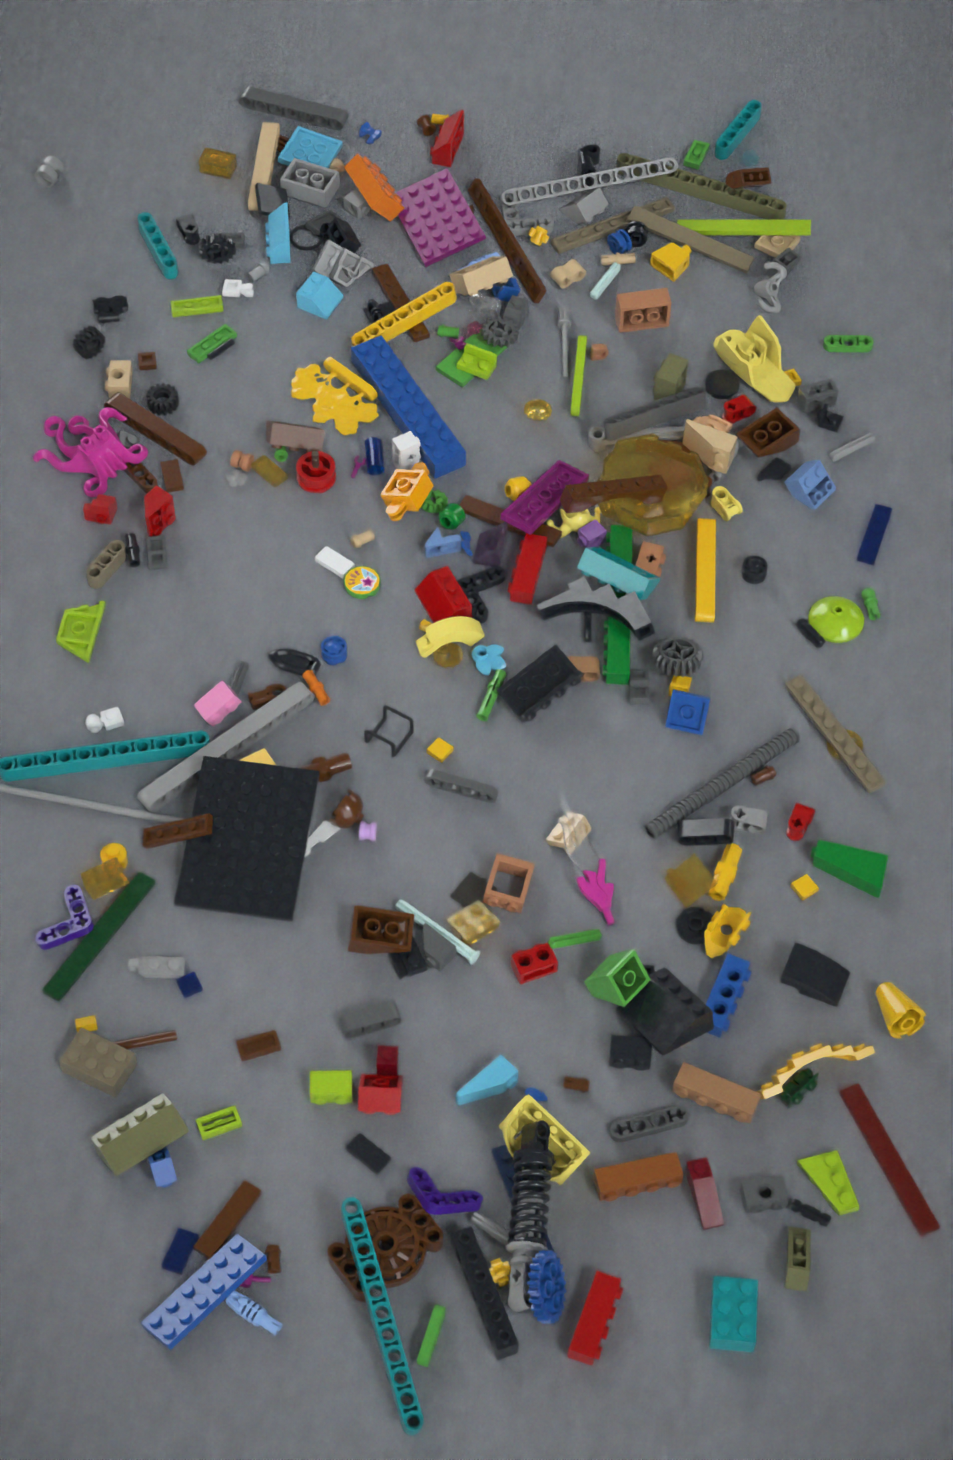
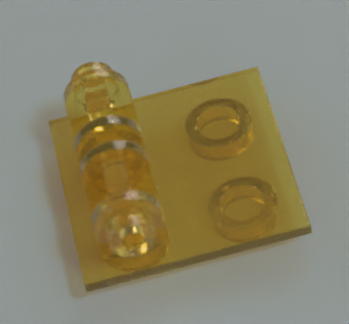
(690, 880)
(473, 922)

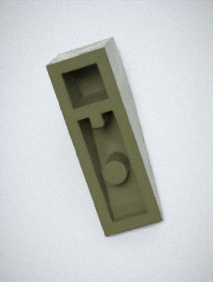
(798, 1259)

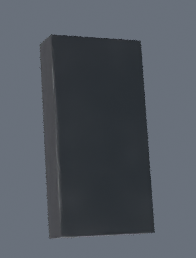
(368, 1153)

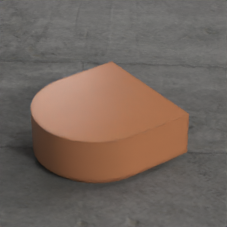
(598, 352)

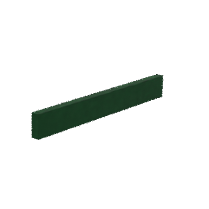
(99, 937)

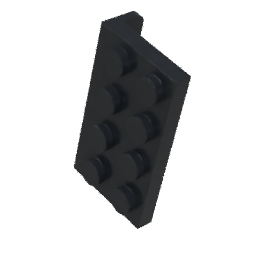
(540, 684)

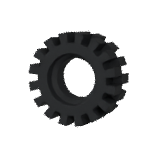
(89, 342)
(162, 406)

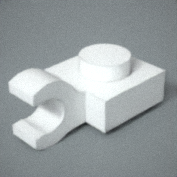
(234, 288)

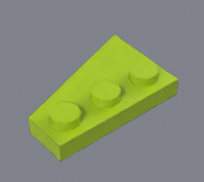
(832, 1180)

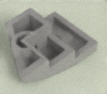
(340, 264)

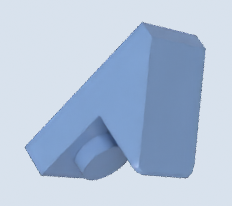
(439, 546)

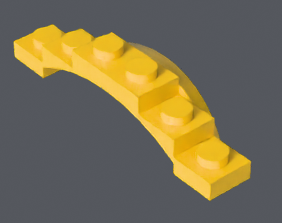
(800, 1059)

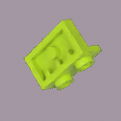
(477, 361)

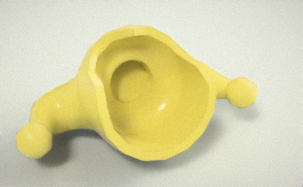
(574, 521)

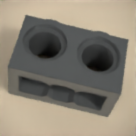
(816, 394)

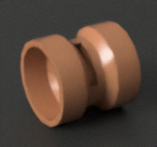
(241, 460)

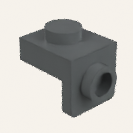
(128, 439)

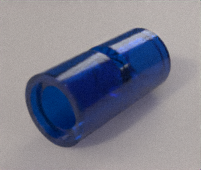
(374, 456)

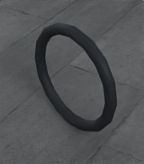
(302, 247)

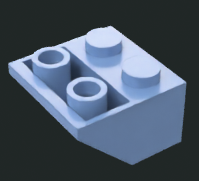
(810, 484)

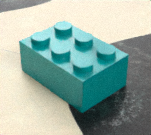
(733, 1314)

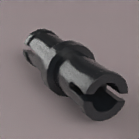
(132, 549)

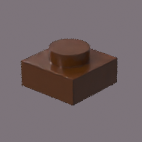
(147, 361)

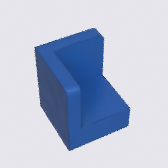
(505, 292)

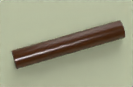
(147, 1040)

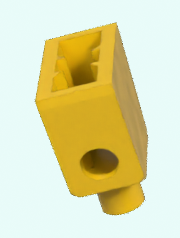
(671, 260)

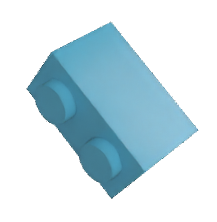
(318, 296)

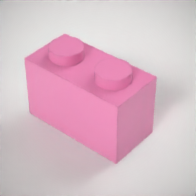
(217, 703)

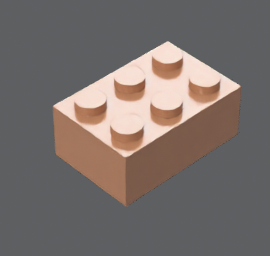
(643, 310)

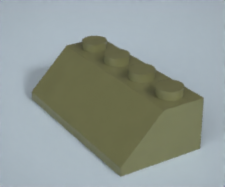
(139, 1134)

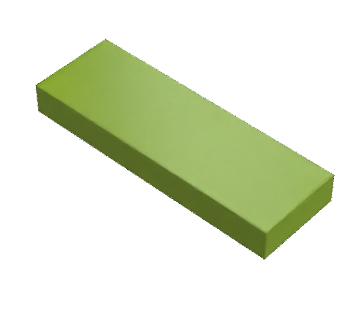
(197, 306)

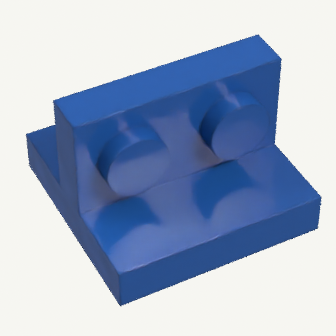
(687, 712)

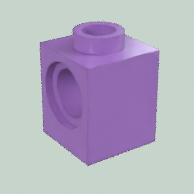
(592, 535)

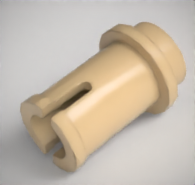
(358, 540)

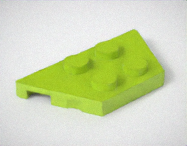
(80, 629)

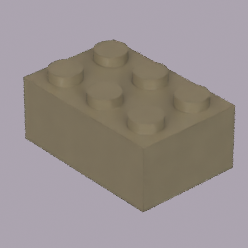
(98, 1062)

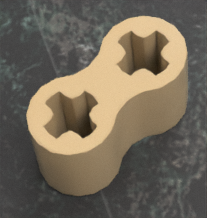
(568, 273)

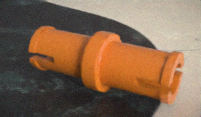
(316, 687)

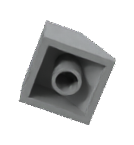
(585, 206)

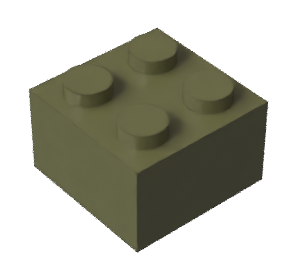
(671, 376)

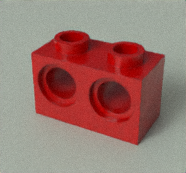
(536, 967)

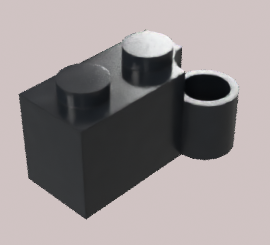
(341, 234)

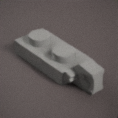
(158, 966)

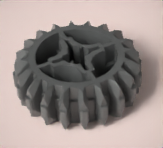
(677, 656)

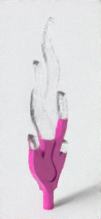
(593, 868)

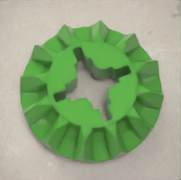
(441, 502)

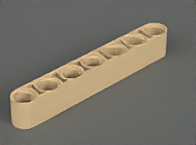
(264, 160)

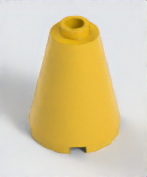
(899, 1011)

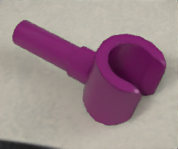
(458, 342)
(357, 466)
(247, 1283)

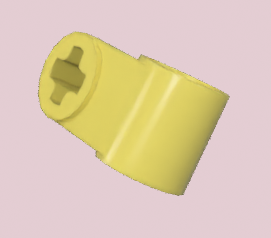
(725, 503)

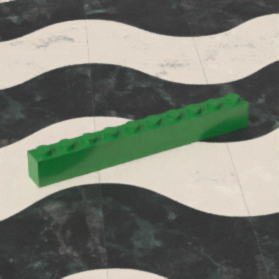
(618, 635)

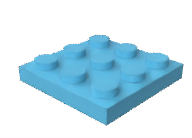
(310, 148)

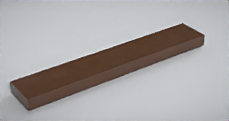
(492, 513)

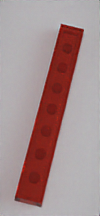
(889, 1160)

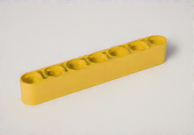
(409, 314)
(705, 570)

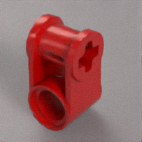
(738, 409)
(799, 821)

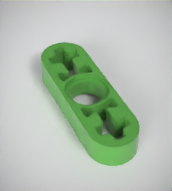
(860, 339)
(431, 1335)

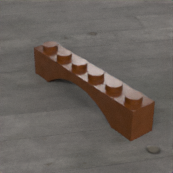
(584, 495)

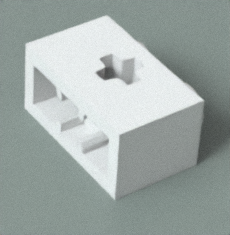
(405, 451)

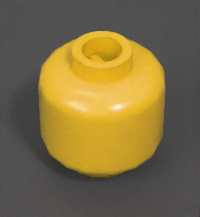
(516, 487)

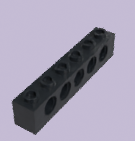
(484, 1293)

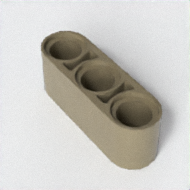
(106, 564)

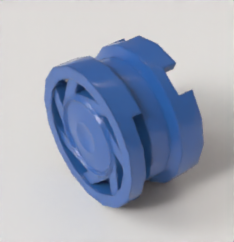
(619, 242)
(334, 650)

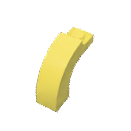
(447, 631)

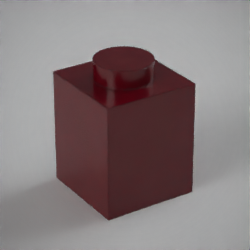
(387, 1060)

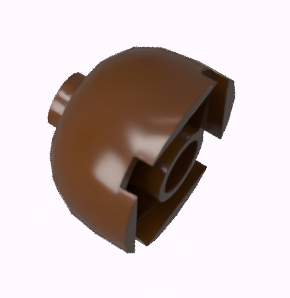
(348, 811)

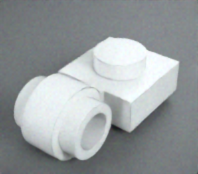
(109, 719)

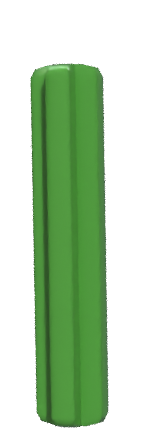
(574, 938)

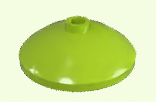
(836, 619)

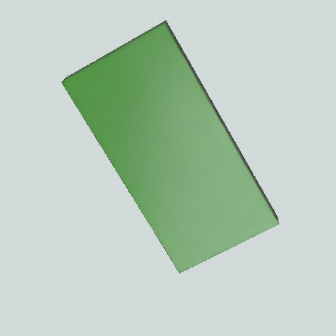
(448, 366)

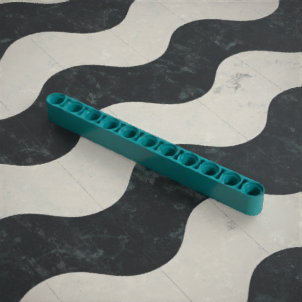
(96, 756)
(381, 1325)

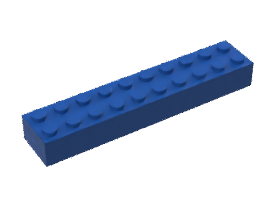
(408, 406)

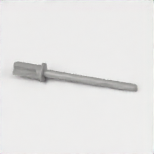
(564, 324)

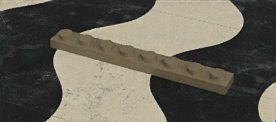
(835, 734)

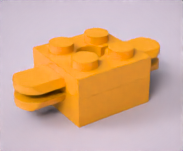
(406, 490)

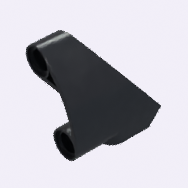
(587, 158)

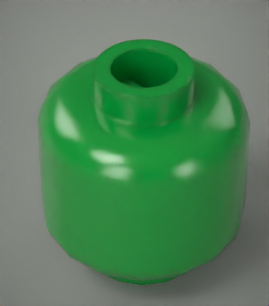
(452, 516)

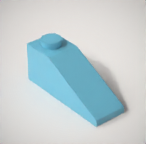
(489, 1082)

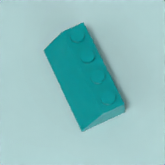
(617, 572)

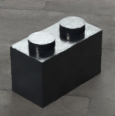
(630, 1052)

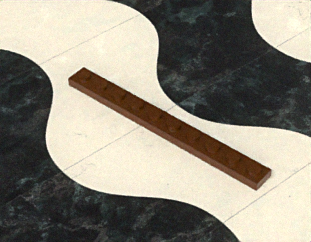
(507, 241)

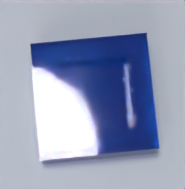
(189, 985)

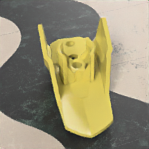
(756, 359)

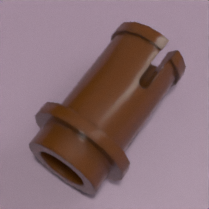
(763, 775)
(577, 1084)
(273, 1259)

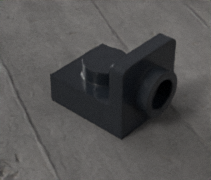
(829, 420)

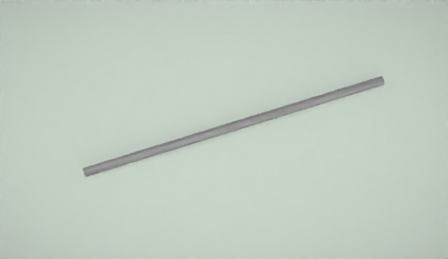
(87, 804)

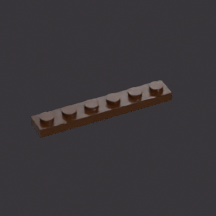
(398, 298)

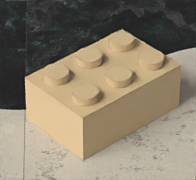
(481, 275)

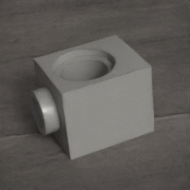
(356, 204)

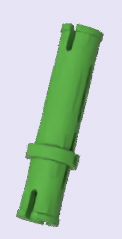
(496, 683)

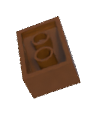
(770, 434)
(380, 931)

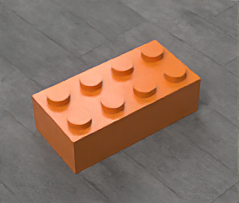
(374, 186)

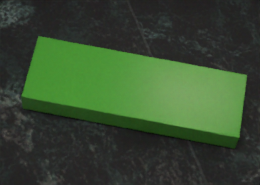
(212, 341)

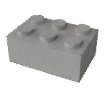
(310, 182)

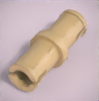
(618, 258)

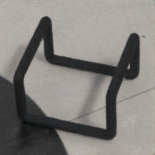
(373, 733)

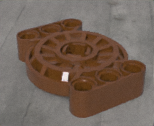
(392, 1227)

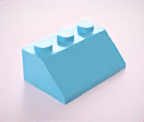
(278, 236)

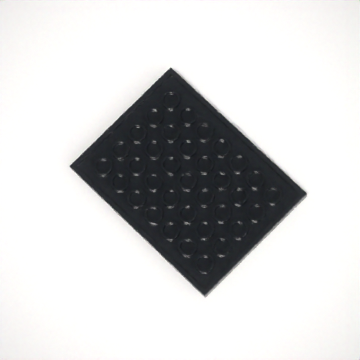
(256, 839)

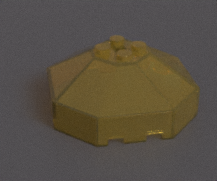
(647, 457)

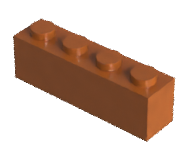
(638, 1176)

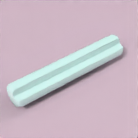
(605, 280)

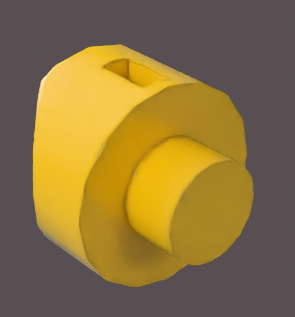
(114, 850)

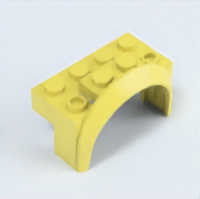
(566, 1148)

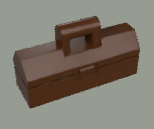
(748, 178)

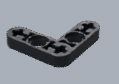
(472, 591)

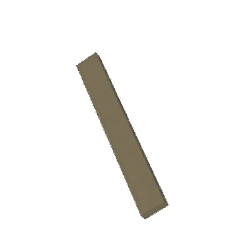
(605, 227)
(695, 240)

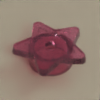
(473, 328)

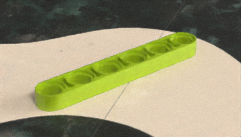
(578, 376)

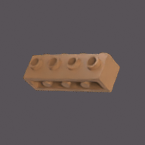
(716, 1093)

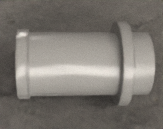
(258, 272)

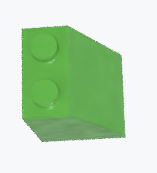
(618, 978)

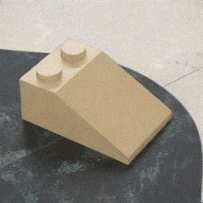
(713, 446)

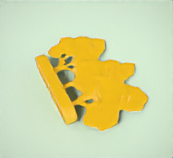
(334, 402)

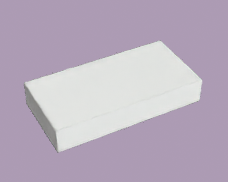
(334, 561)

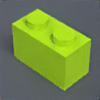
(331, 1087)

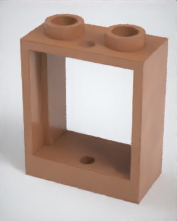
(514, 867)

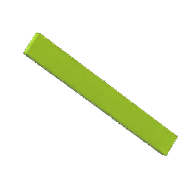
(748, 227)

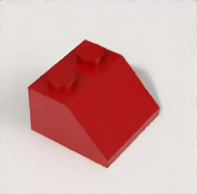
(380, 1093)

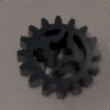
(217, 248)

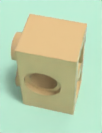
(119, 377)

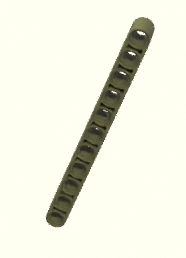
(710, 190)

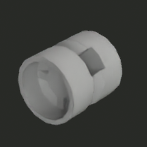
(49, 171)

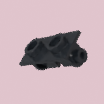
(117, 303)

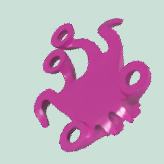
(97, 454)

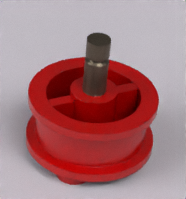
(316, 472)

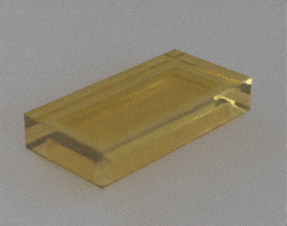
(269, 471)

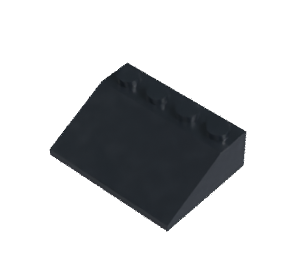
(667, 1013)

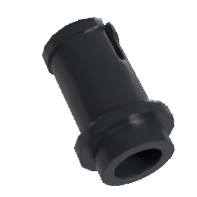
(105, 317)

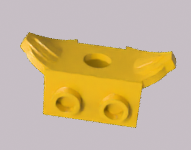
(718, 943)

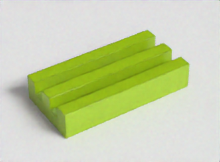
(222, 1124)

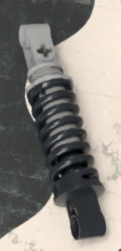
(528, 1209)

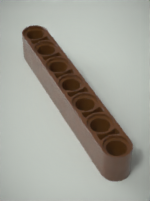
(157, 430)

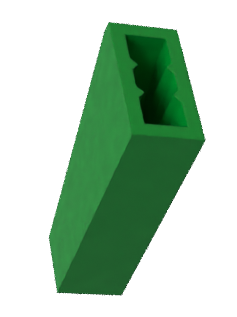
(852, 865)

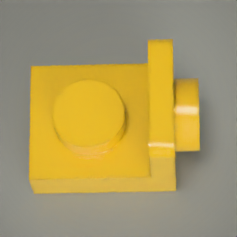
(680, 683)

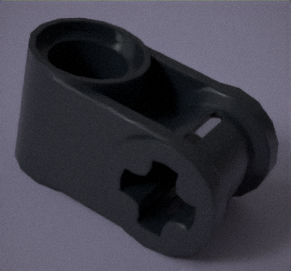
(188, 229)

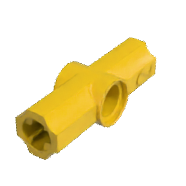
(726, 871)

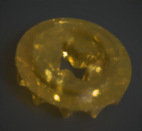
(542, 406)
(456, 655)

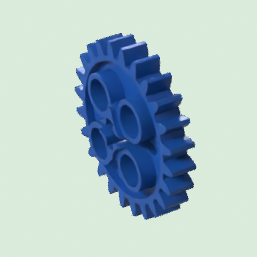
(546, 1287)

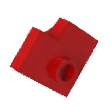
(101, 509)

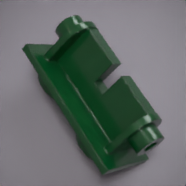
(795, 1094)

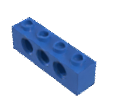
(732, 968)

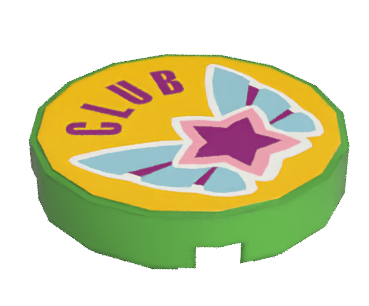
(362, 582)

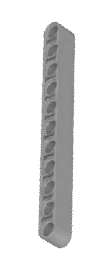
(596, 181)
(226, 745)

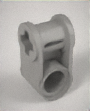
(749, 819)

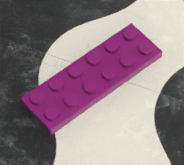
(542, 497)

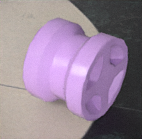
(367, 831)

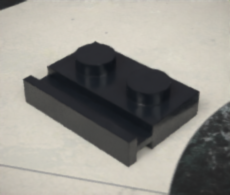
(408, 962)

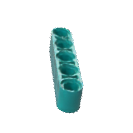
(738, 129)
(157, 245)

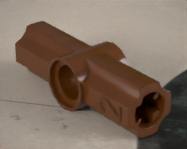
(329, 766)

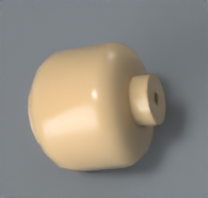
(337, 165)

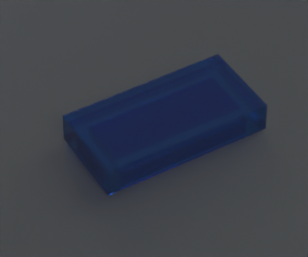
(180, 1251)

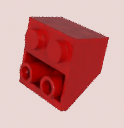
(158, 511)

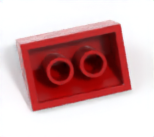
(449, 140)
(443, 596)

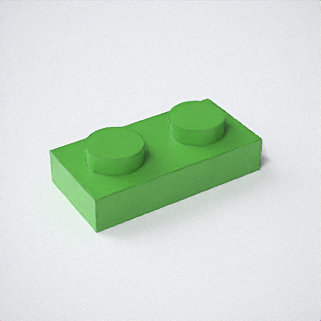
(696, 154)

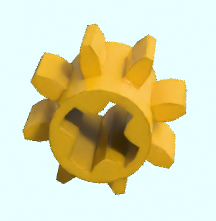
(538, 235)
(500, 1272)

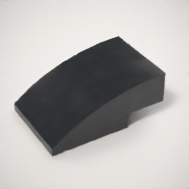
(815, 975)

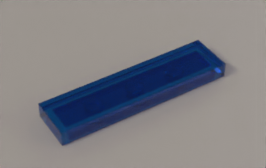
(874, 534)

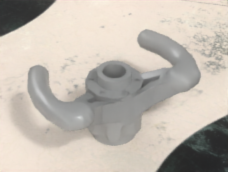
(770, 287)

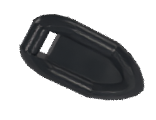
(294, 660)

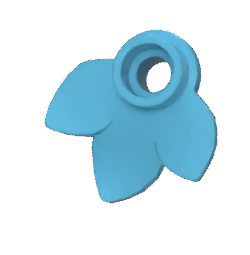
(490, 660)

